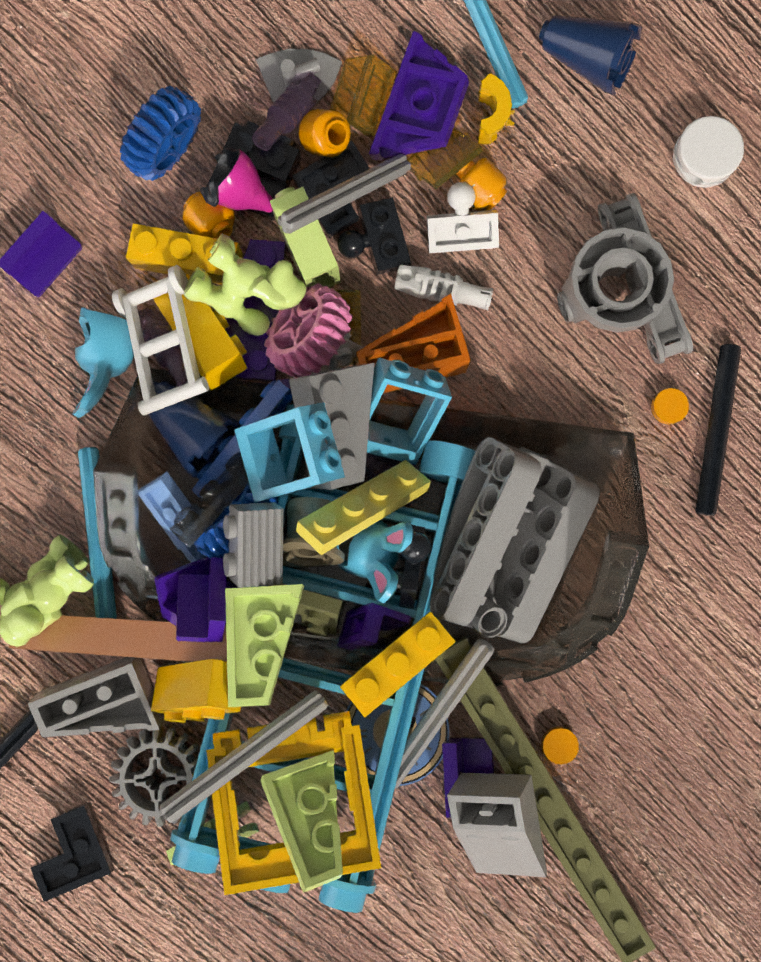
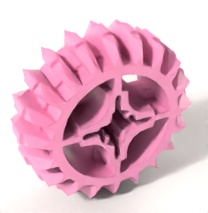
(309, 333)

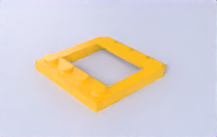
(271, 864)

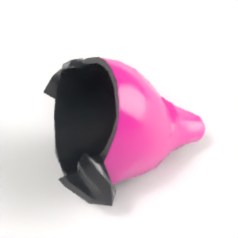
(236, 183)

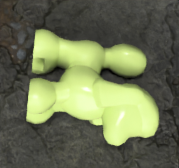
(244, 279)
(37, 600)

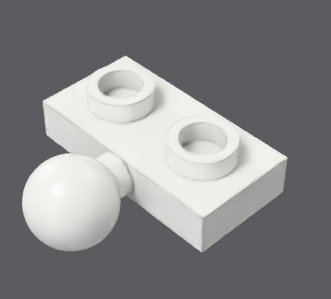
(463, 228)

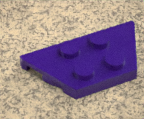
(421, 103)

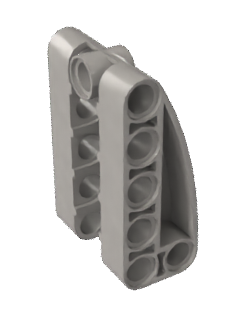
(509, 540)

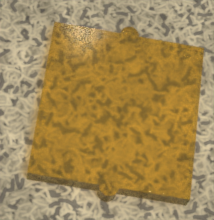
(442, 163)

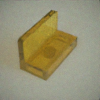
(364, 92)

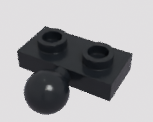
(381, 235)
(408, 578)

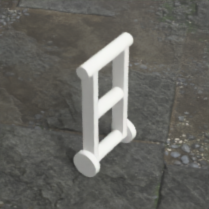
(126, 306)

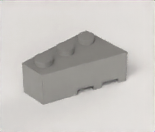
(348, 405)

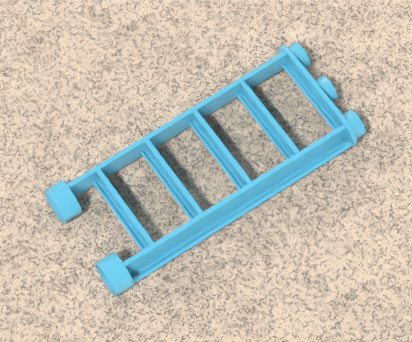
(198, 845)

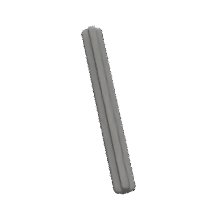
(343, 193)
(444, 705)
(243, 756)

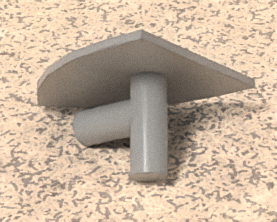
(293, 65)

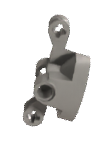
(627, 249)

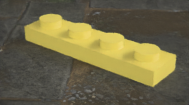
(362, 507)

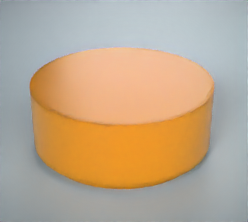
(670, 406)
(559, 745)

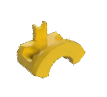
(498, 97)

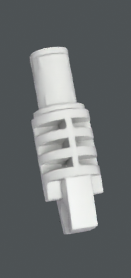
(435, 285)

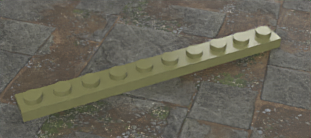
(555, 814)

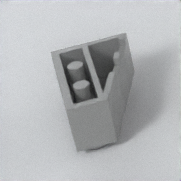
(101, 700)

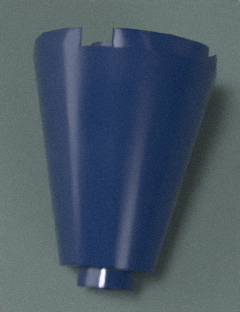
(592, 48)
(192, 429)

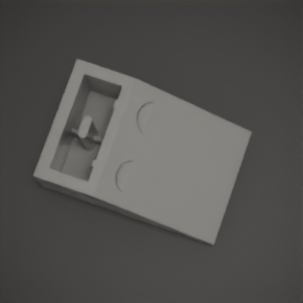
(498, 823)

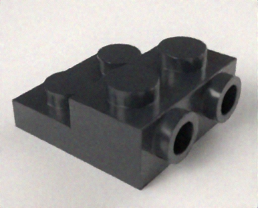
(273, 166)

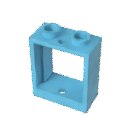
(400, 443)
(263, 459)

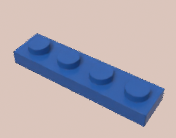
(275, 399)

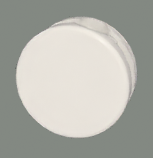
(708, 151)

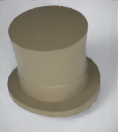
(296, 550)

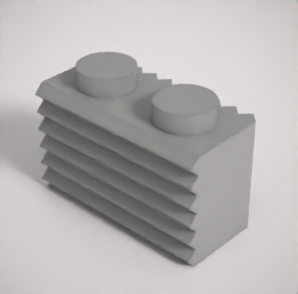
(254, 544)

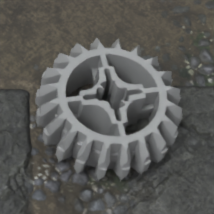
(144, 778)

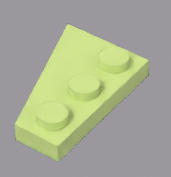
(257, 639)
(306, 815)

